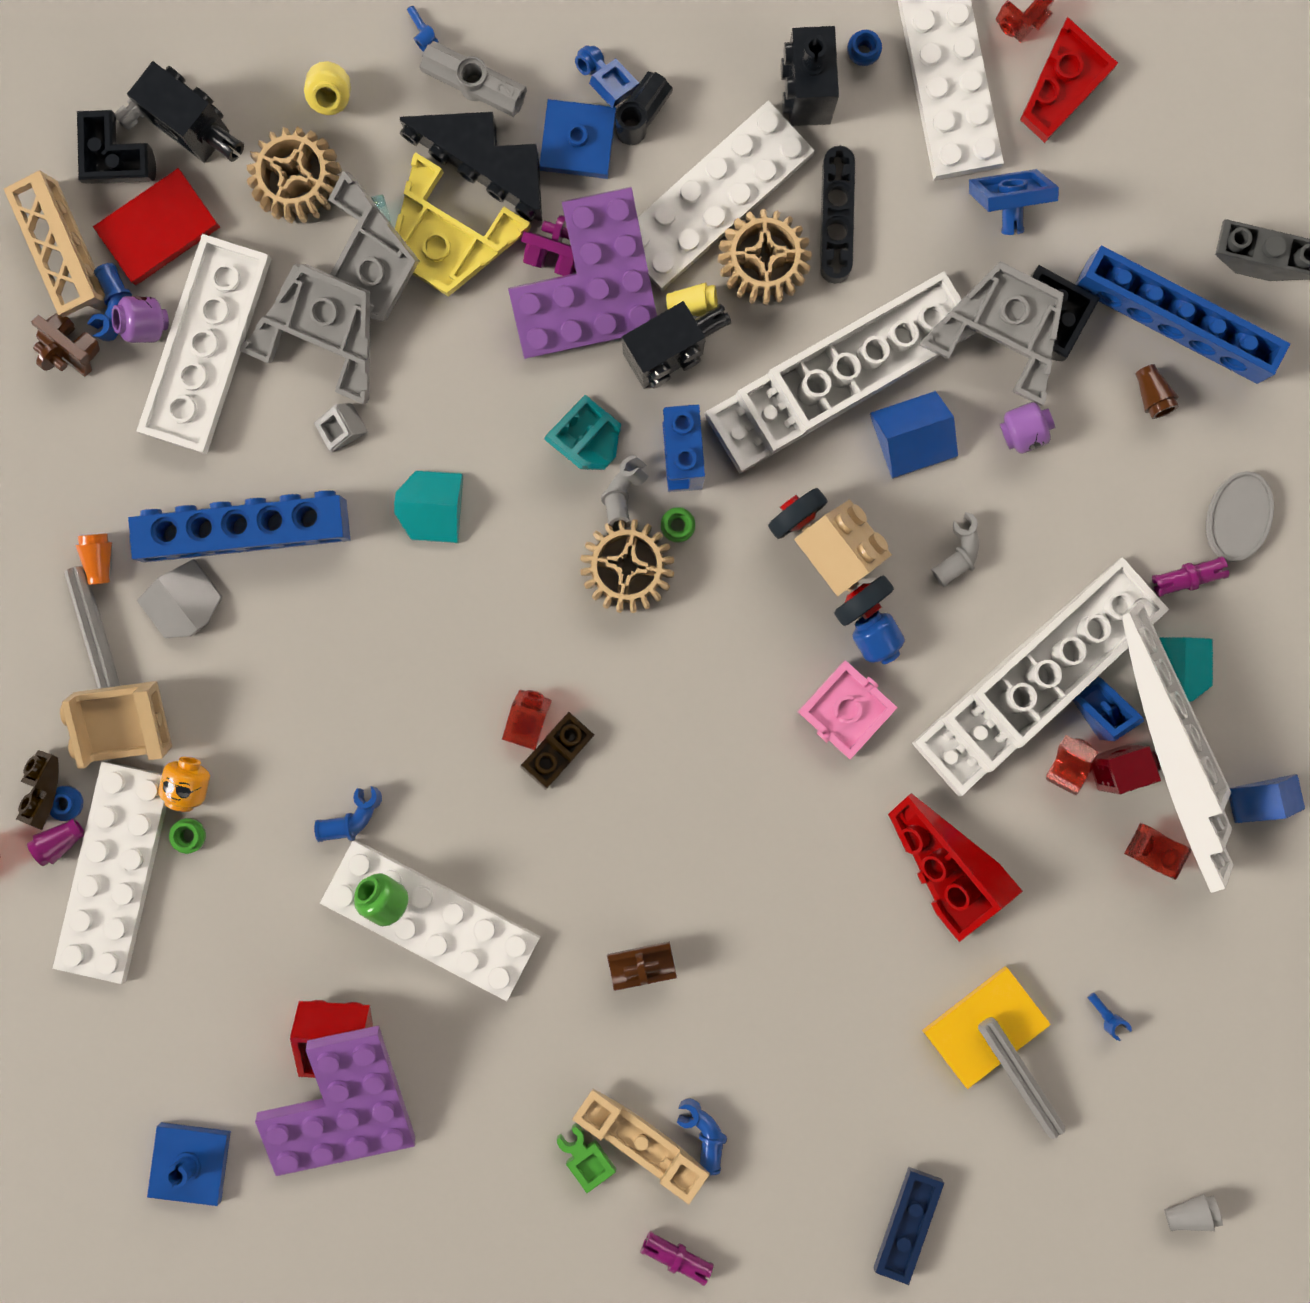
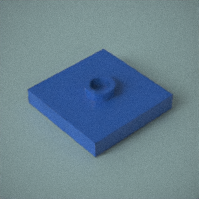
(577, 139)

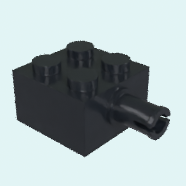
(810, 76)
(183, 113)
(670, 342)

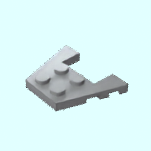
(375, 252)
(1013, 313)
(325, 314)

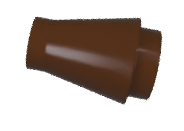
(1156, 393)

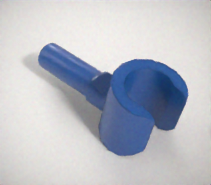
(426, 33)
(1111, 1020)

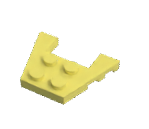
(447, 248)

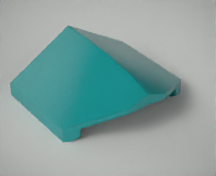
(586, 436)
(430, 506)
(1191, 662)

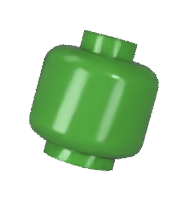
(381, 899)

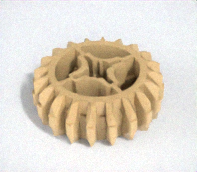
(302, 149)
(778, 256)
(632, 536)

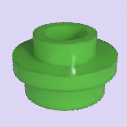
(681, 514)
(177, 835)

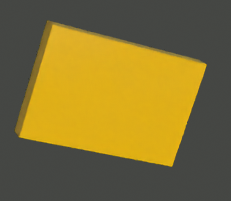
(957, 1032)

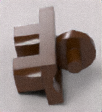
(58, 350)
(641, 966)

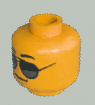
(184, 784)

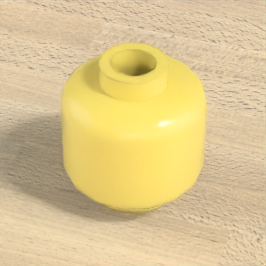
(327, 88)

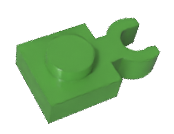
(588, 1162)

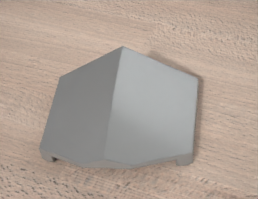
(181, 601)

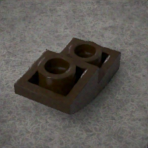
(557, 750)
(41, 774)

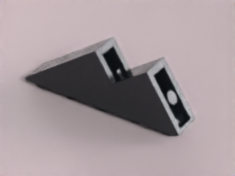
(472, 147)

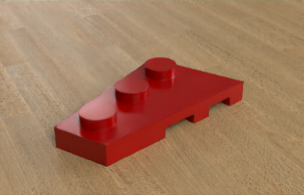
(1067, 79)

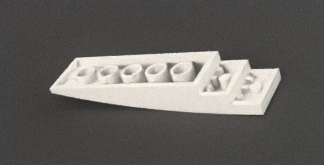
(832, 375)
(1036, 679)
(1182, 750)

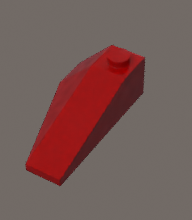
(959, 874)

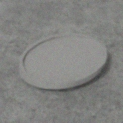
(1240, 516)

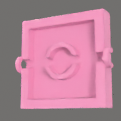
(847, 709)

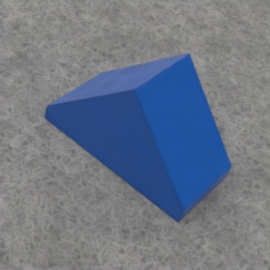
(1106, 711)
(1267, 800)

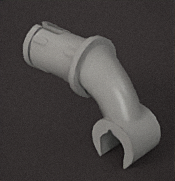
(616, 495)
(964, 556)

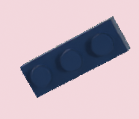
(908, 1225)

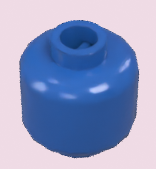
(878, 638)

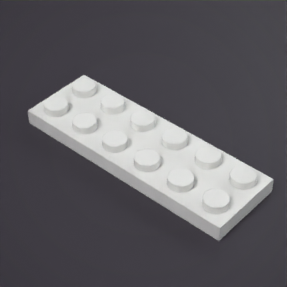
(951, 87)
(718, 191)
(204, 344)
(112, 874)
(438, 923)

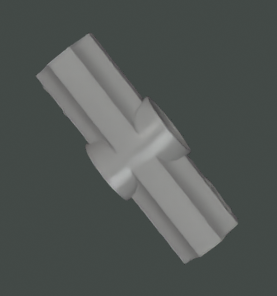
(455, 69)

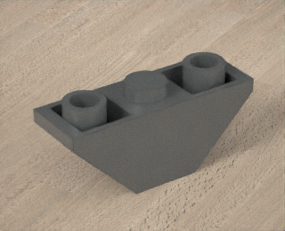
(1263, 252)

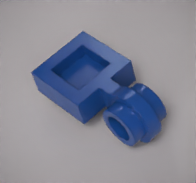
(610, 81)

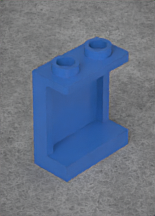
(683, 448)

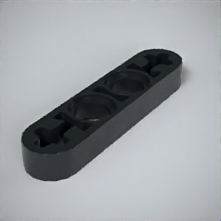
(837, 214)

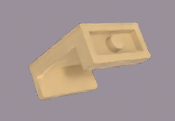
(116, 723)

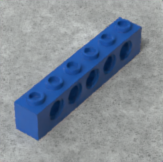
(1182, 315)
(149, 528)

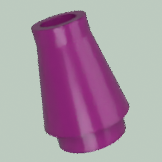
(55, 842)

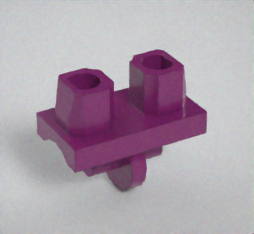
(538, 246)

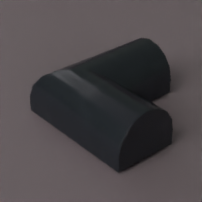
(105, 160)
(1075, 311)

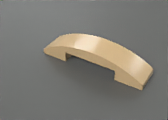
(642, 1143)

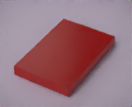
(156, 226)

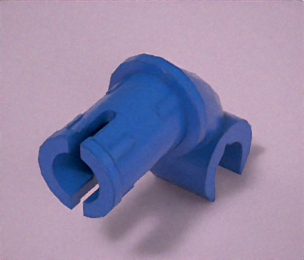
(114, 292)
(351, 824)
(710, 1135)

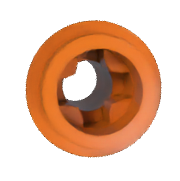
(95, 557)

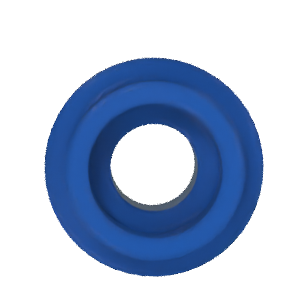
(864, 38)
(75, 803)

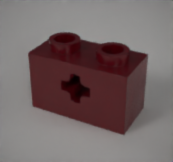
(1126, 769)

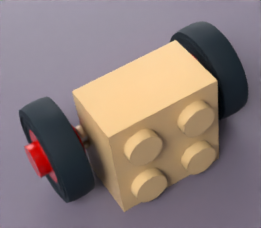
(840, 549)

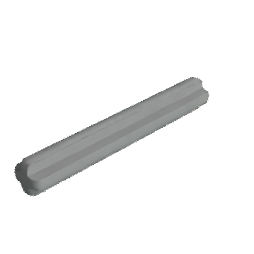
(92, 628)
(1021, 1077)

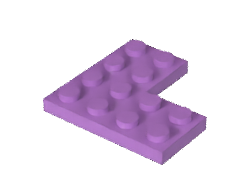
(605, 294)
(355, 1117)

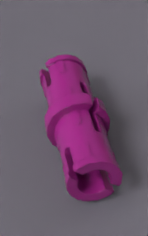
(1190, 576)
(677, 1258)

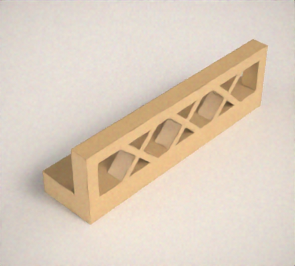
(68, 238)

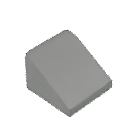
(340, 426)

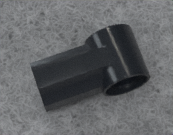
(642, 107)

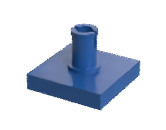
(1011, 193)
(188, 1164)

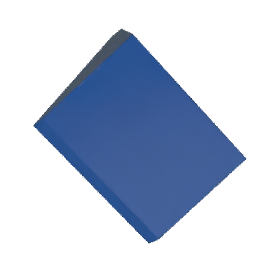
(915, 434)

